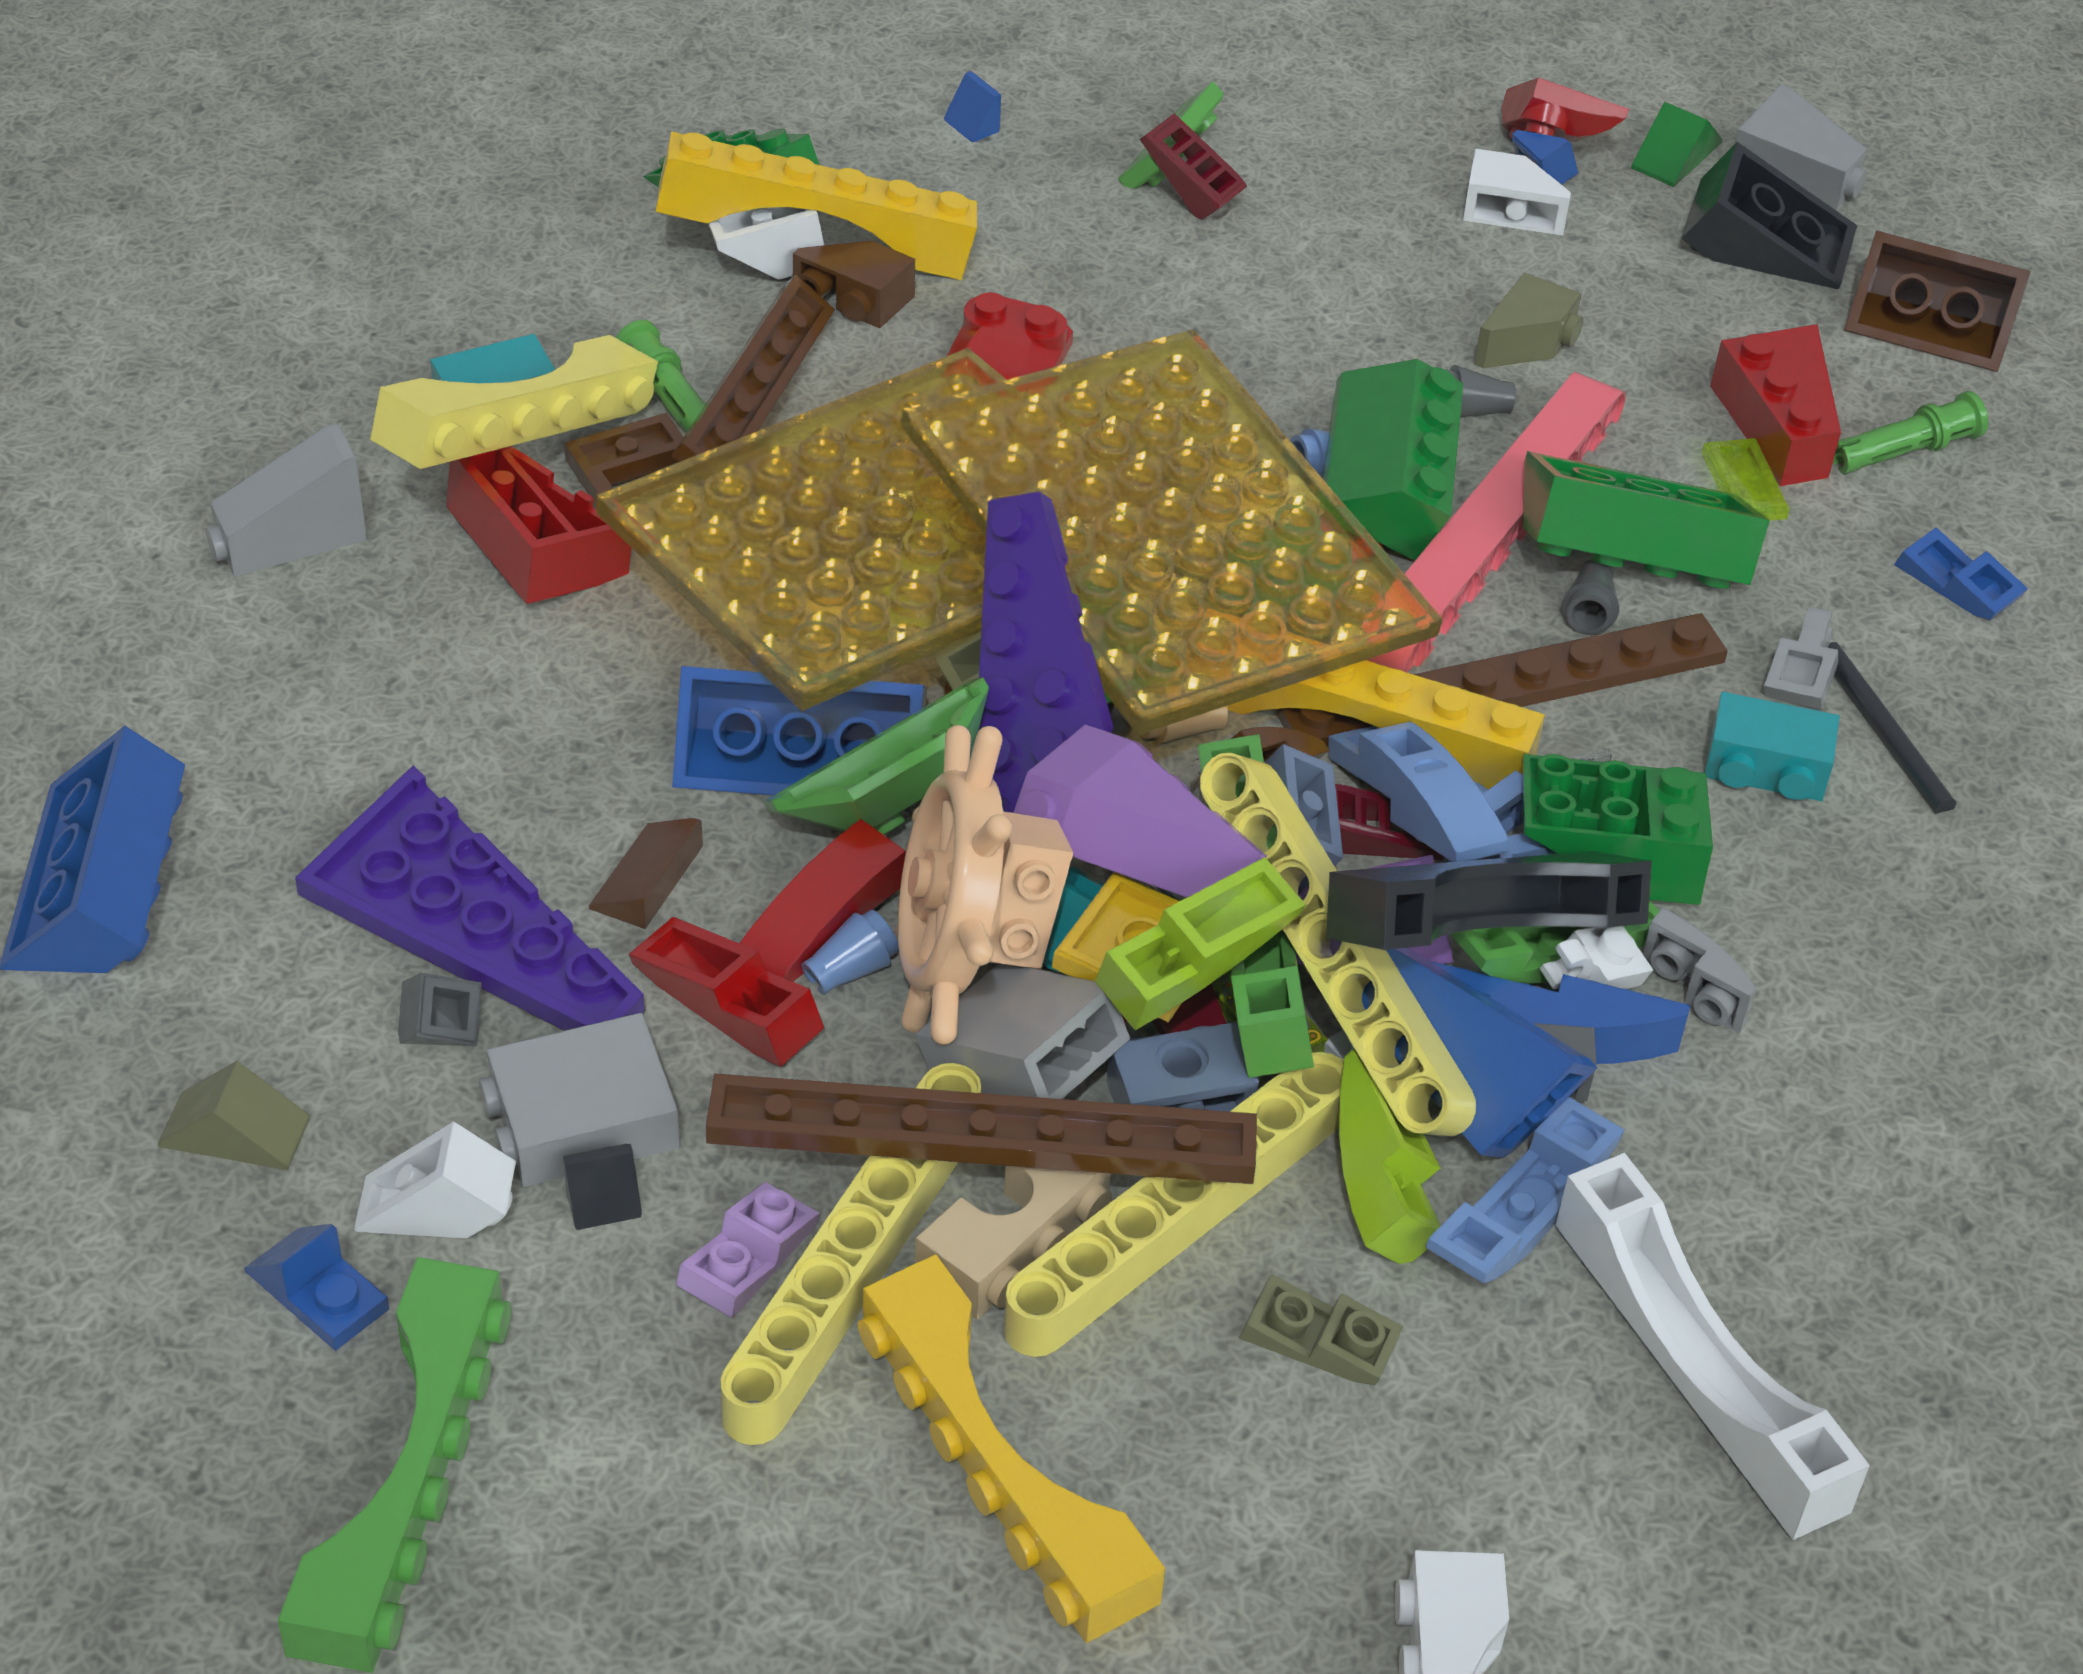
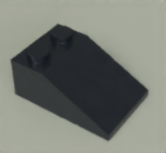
(1767, 222)

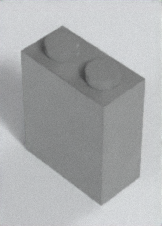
(1030, 1032)
(579, 1096)

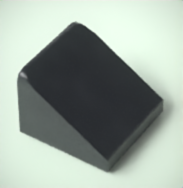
(602, 1186)

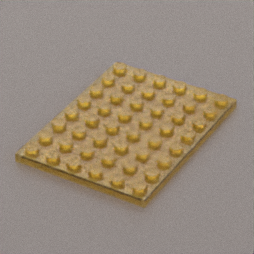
(1186, 526)
(820, 538)

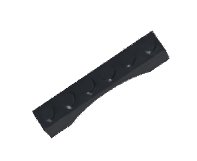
(1425, 901)

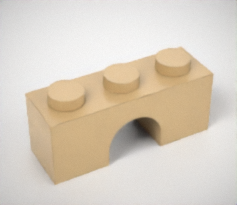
(990, 1249)

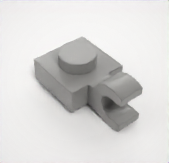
(1804, 667)

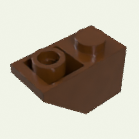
(868, 278)

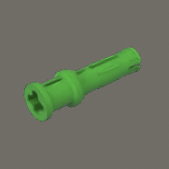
(669, 382)
(1928, 427)

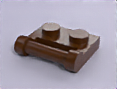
(623, 453)

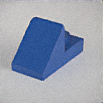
(319, 1285)

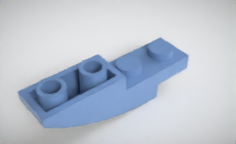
(1426, 788)

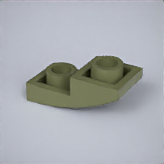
(1336, 1339)

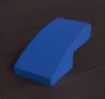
(1975, 585)

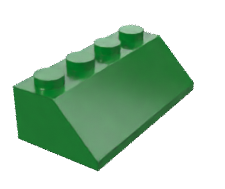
(1396, 450)
(1641, 521)

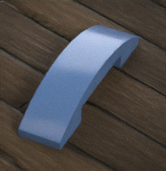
(1527, 1199)

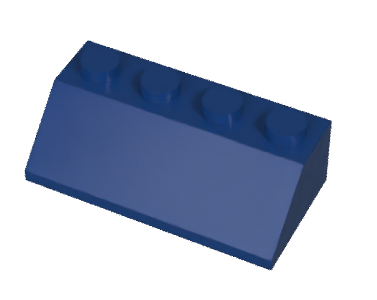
(751, 739)
(96, 860)

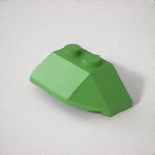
(885, 771)

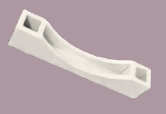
(1778, 1441)
(1453, 1612)

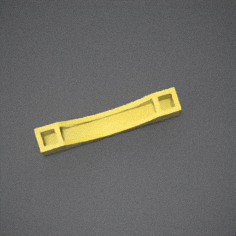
(448, 421)

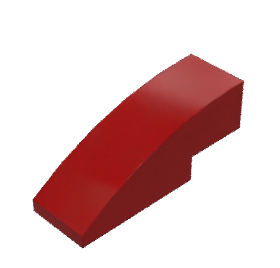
(843, 879)
(730, 989)

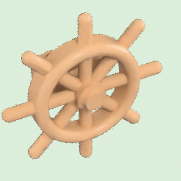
(972, 884)

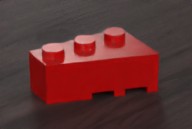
(1783, 398)
(532, 527)

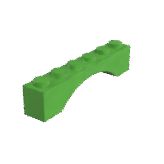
(1268, 980)
(351, 1584)

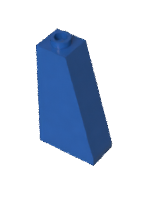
(1507, 1061)

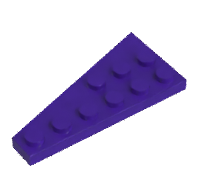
(1032, 642)
(462, 905)

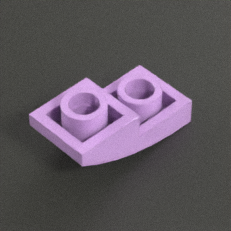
(752, 1245)

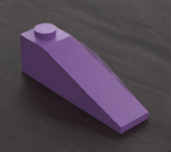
(1133, 814)

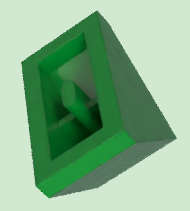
(1675, 145)

